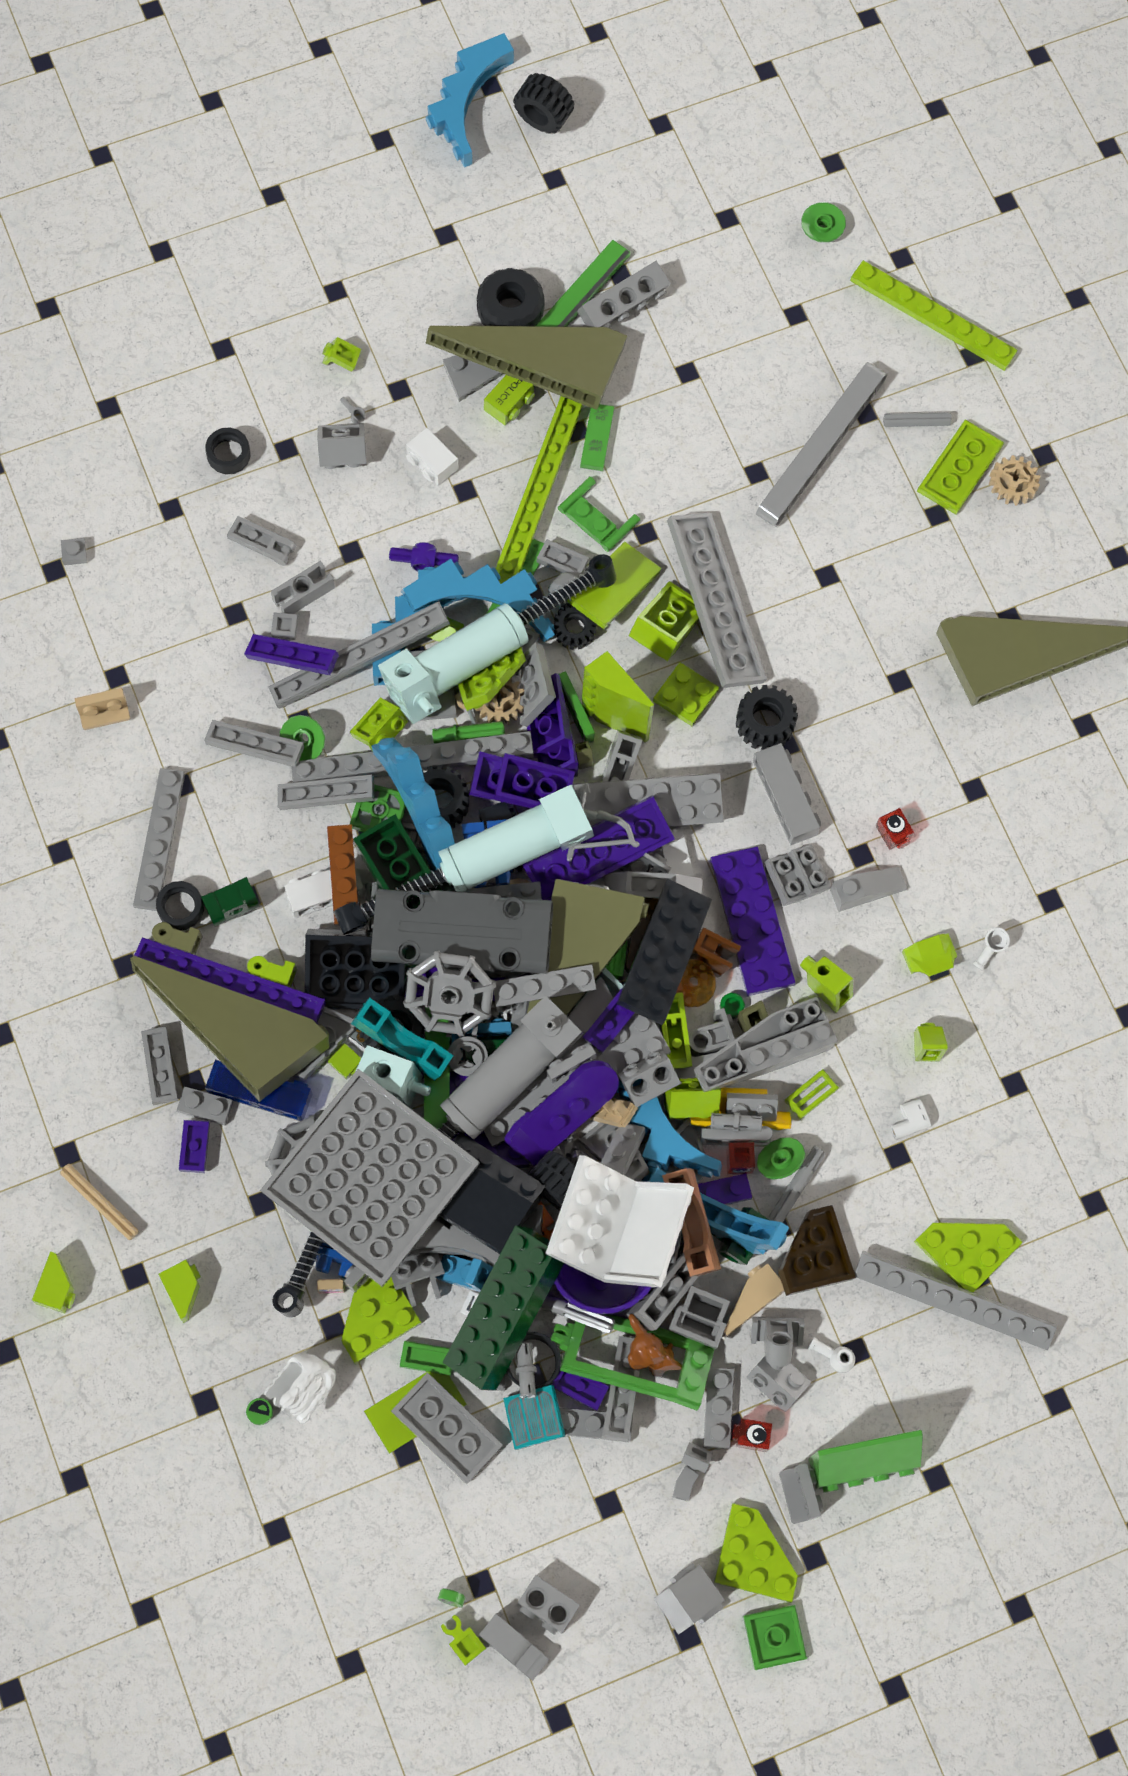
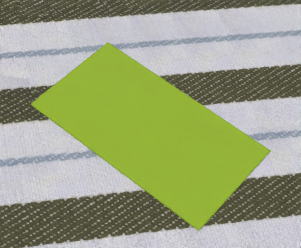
(388, 1426)

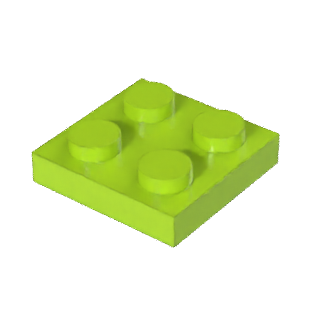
(685, 694)

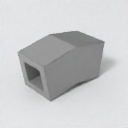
(684, 1484)

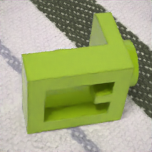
(341, 353)

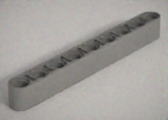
(821, 444)

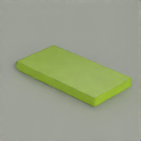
(960, 467)
(633, 575)

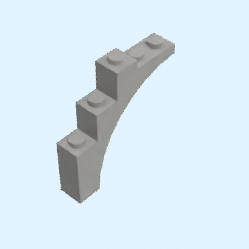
(436, 1239)

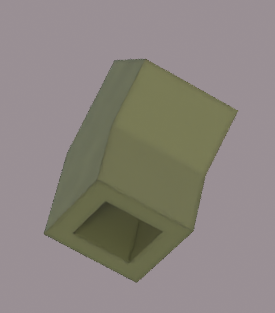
(584, 755)

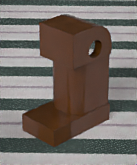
(715, 951)

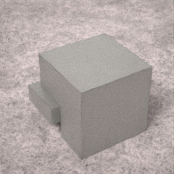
(701, 1317)
(690, 1598)

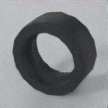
(220, 436)
(179, 887)

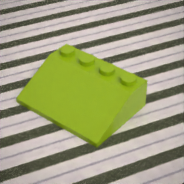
(615, 698)

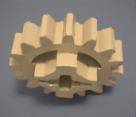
(1003, 480)
(510, 701)

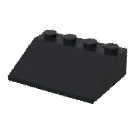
(343, 972)
(492, 1197)

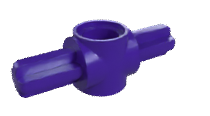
(421, 556)

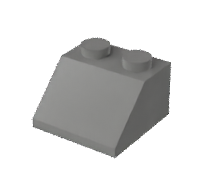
(341, 445)

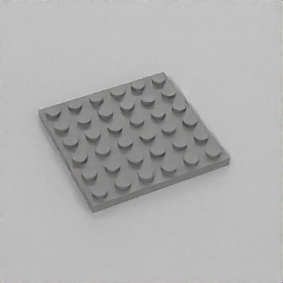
(370, 1177)

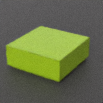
(344, 1061)

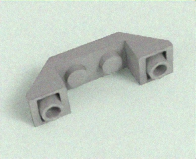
(648, 884)

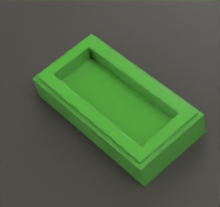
(424, 1358)

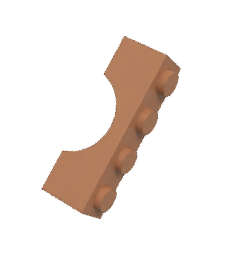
(698, 1240)

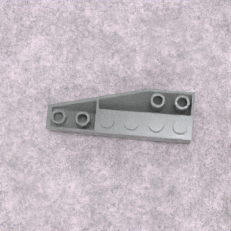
(769, 1046)

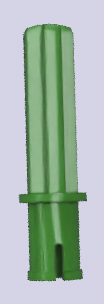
(467, 732)

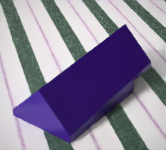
(552, 733)
(516, 779)

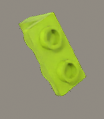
(379, 722)

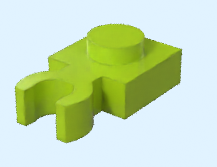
(465, 1643)

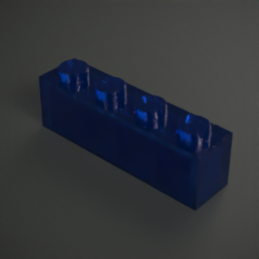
(287, 1100)

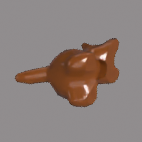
(649, 1351)

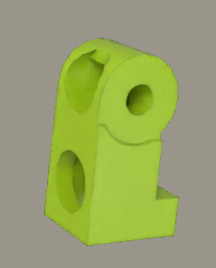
(279, 974)

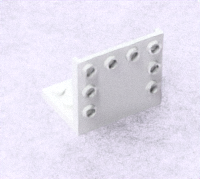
(618, 1225)

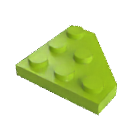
(487, 683)
(968, 1250)
(376, 1319)
(753, 1557)

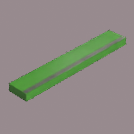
(586, 286)

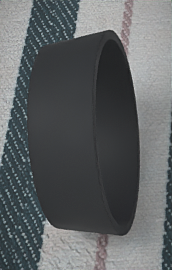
(545, 1339)

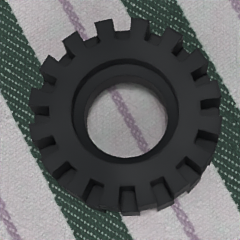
(572, 639)

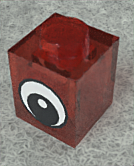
(895, 829)
(740, 1158)
(752, 1435)

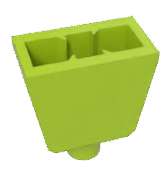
(828, 981)

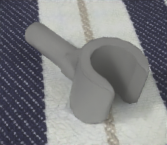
(353, 410)

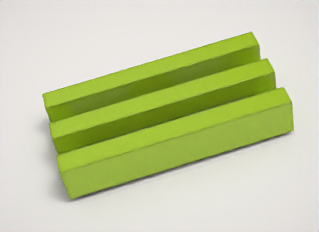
(796, 1107)

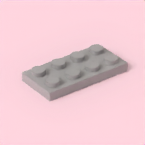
(447, 1428)

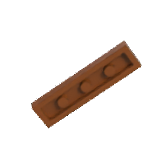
(342, 866)

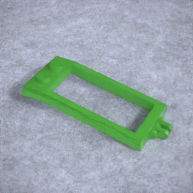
(692, 1375)

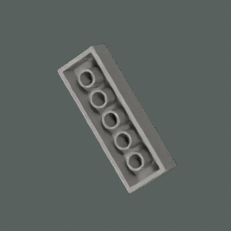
(680, 798)

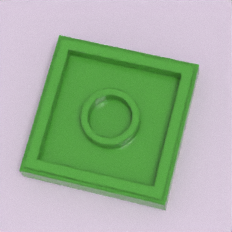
(774, 1637)

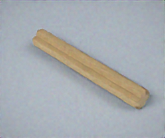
(99, 1202)

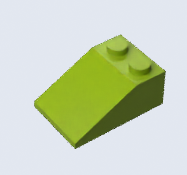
(666, 621)

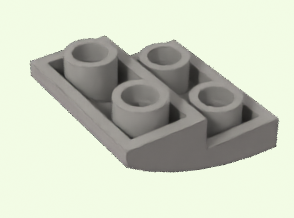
(797, 875)

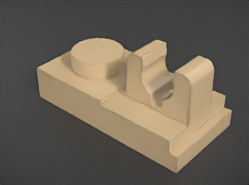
(615, 1113)

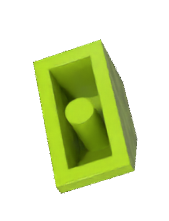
(929, 1043)
(54, 1286)
(182, 1287)

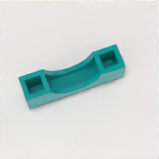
(384, 1029)

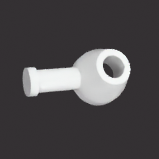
(991, 947)
(834, 1355)

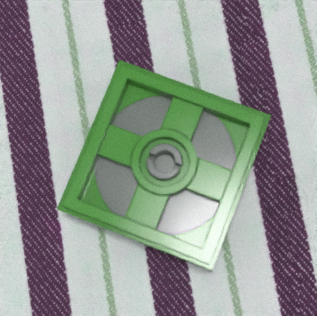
(370, 813)

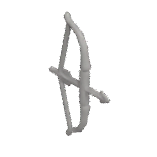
(601, 815)

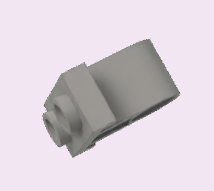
(715, 1035)
(778, 1337)

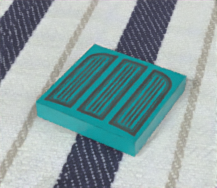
(534, 1419)

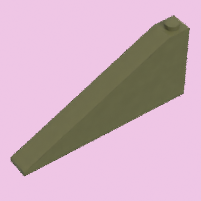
(557, 359)
(1008, 654)
(589, 930)
(250, 1037)

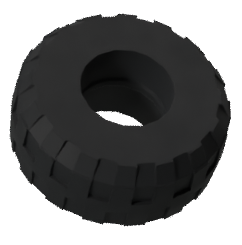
(505, 285)

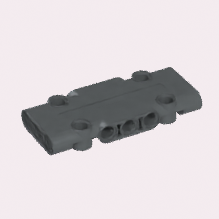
(464, 927)

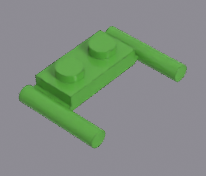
(592, 520)

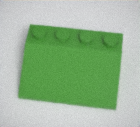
(867, 1460)

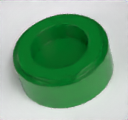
(733, 1004)

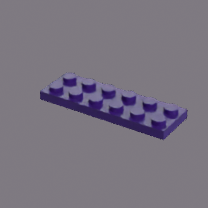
(593, 863)
(752, 921)

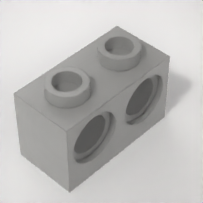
(651, 1084)
(552, 1599)

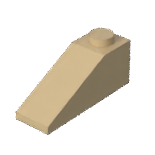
(757, 1293)

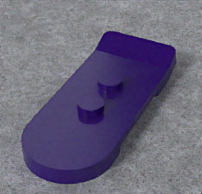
(563, 1111)

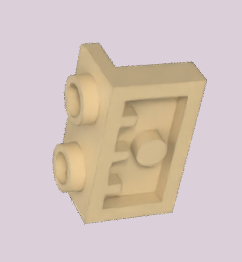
(102, 708)

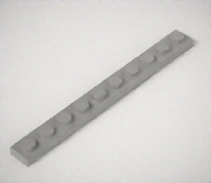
(446, 754)

